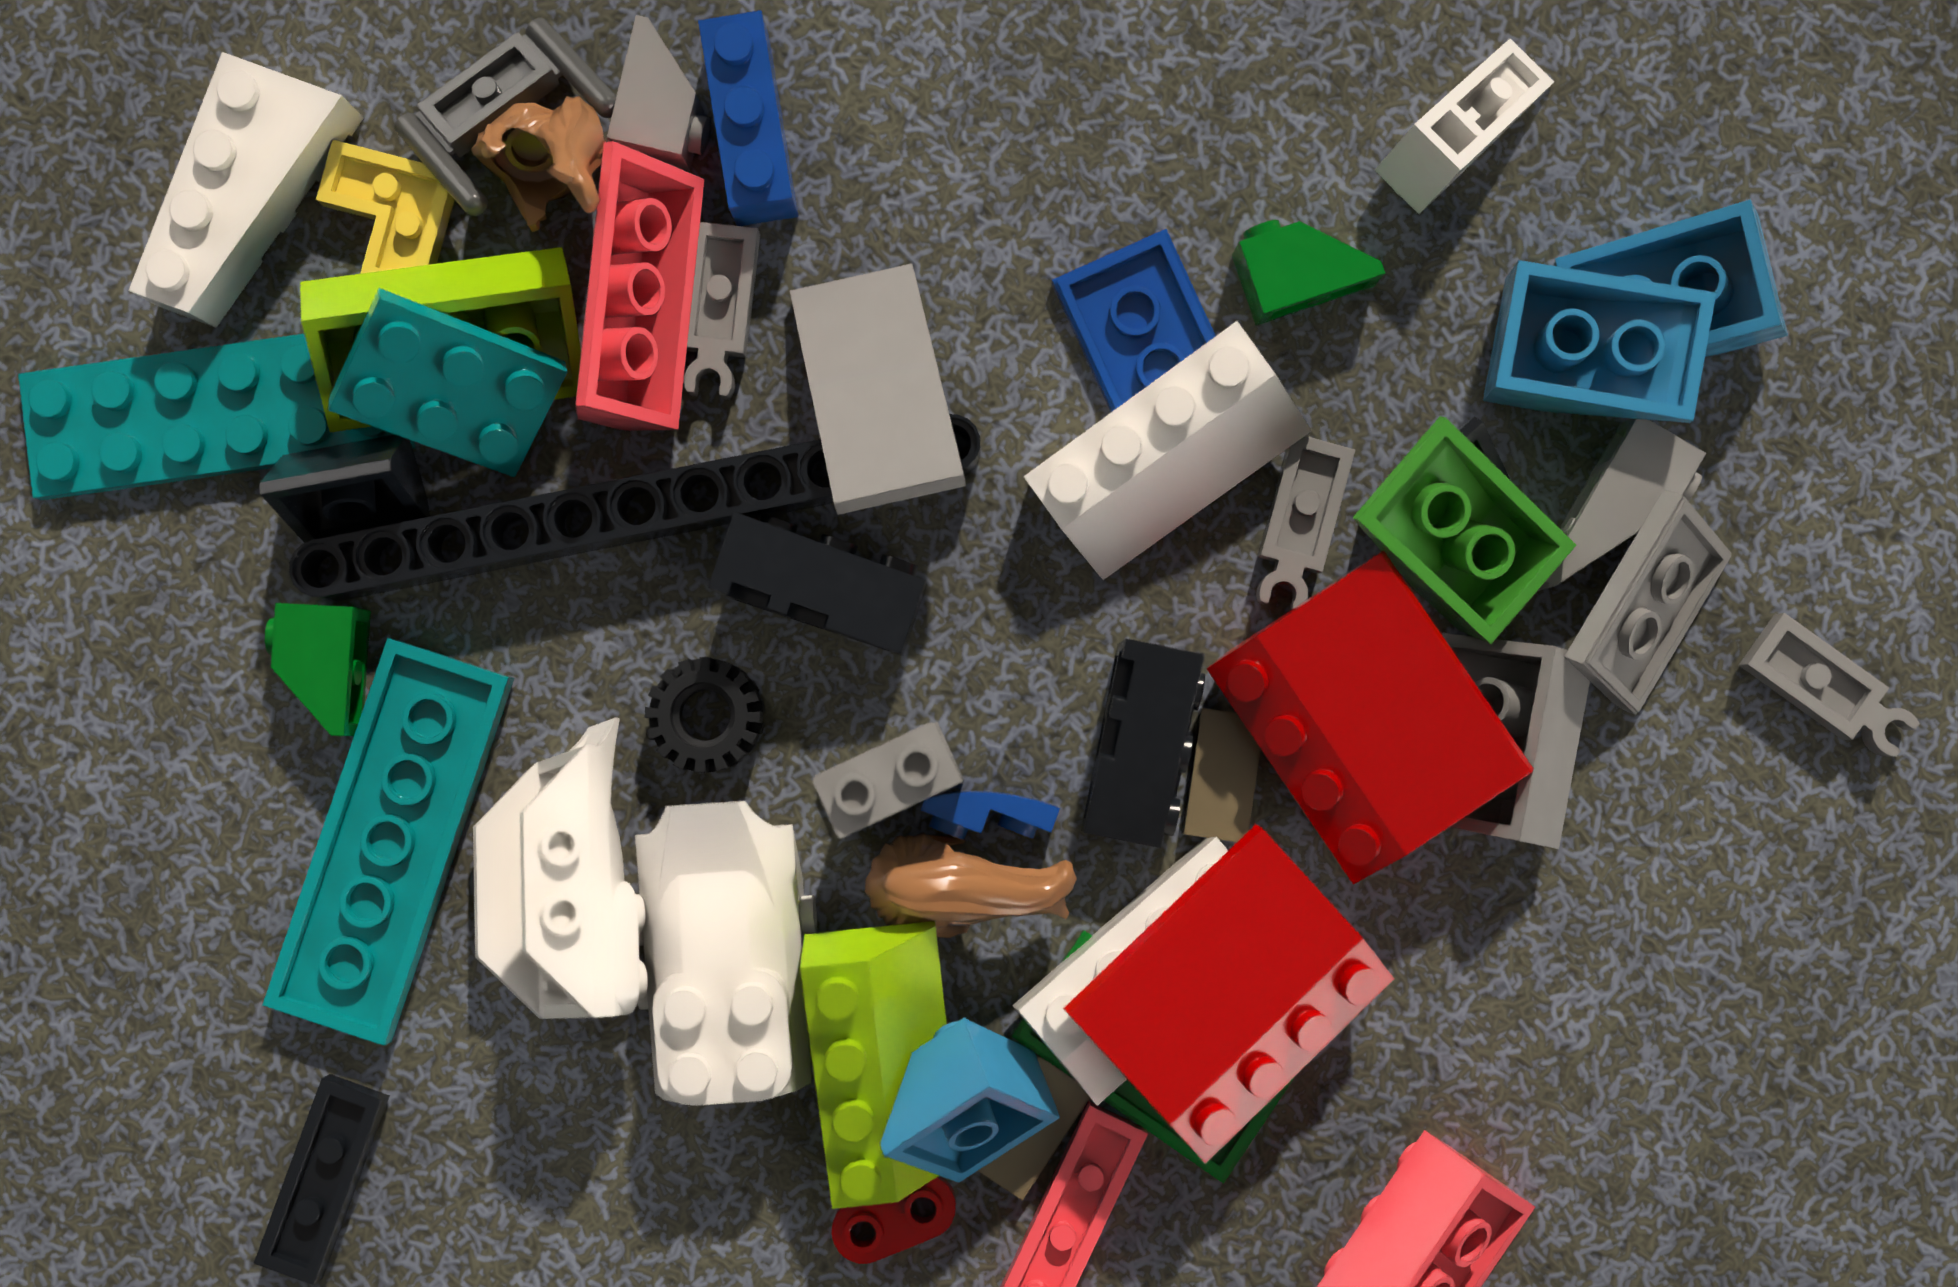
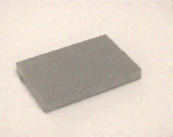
(1649, 602)

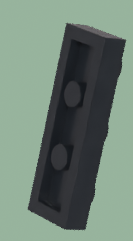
(321, 1179)

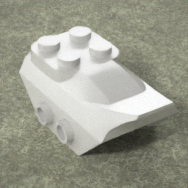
(554, 891)
(724, 955)

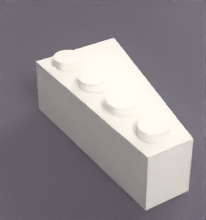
(237, 185)

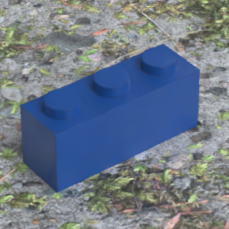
(748, 118)

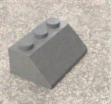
(1543, 709)

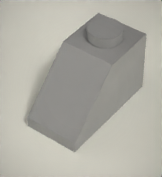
(656, 103)

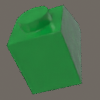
(1298, 269)
(322, 660)

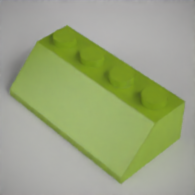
(508, 294)
(867, 1008)

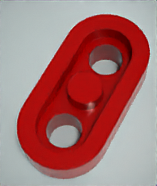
(894, 1224)

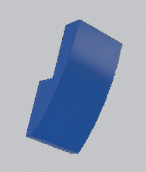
(966, 810)

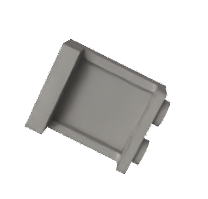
(887, 779)

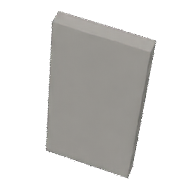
(876, 389)

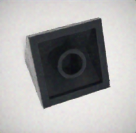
(347, 487)

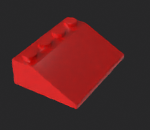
(1369, 718)
(1230, 993)

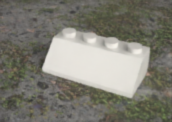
(1169, 451)
(1045, 1002)

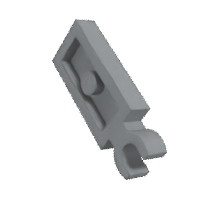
(721, 302)
(1303, 515)
(1824, 684)

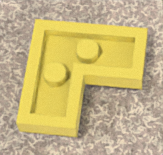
(397, 193)

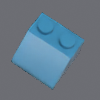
(966, 1102)

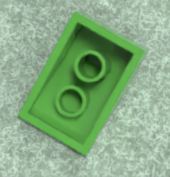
(1463, 533)

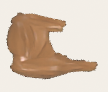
(544, 154)
(928, 881)

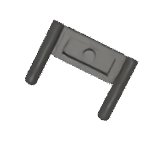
(512, 73)

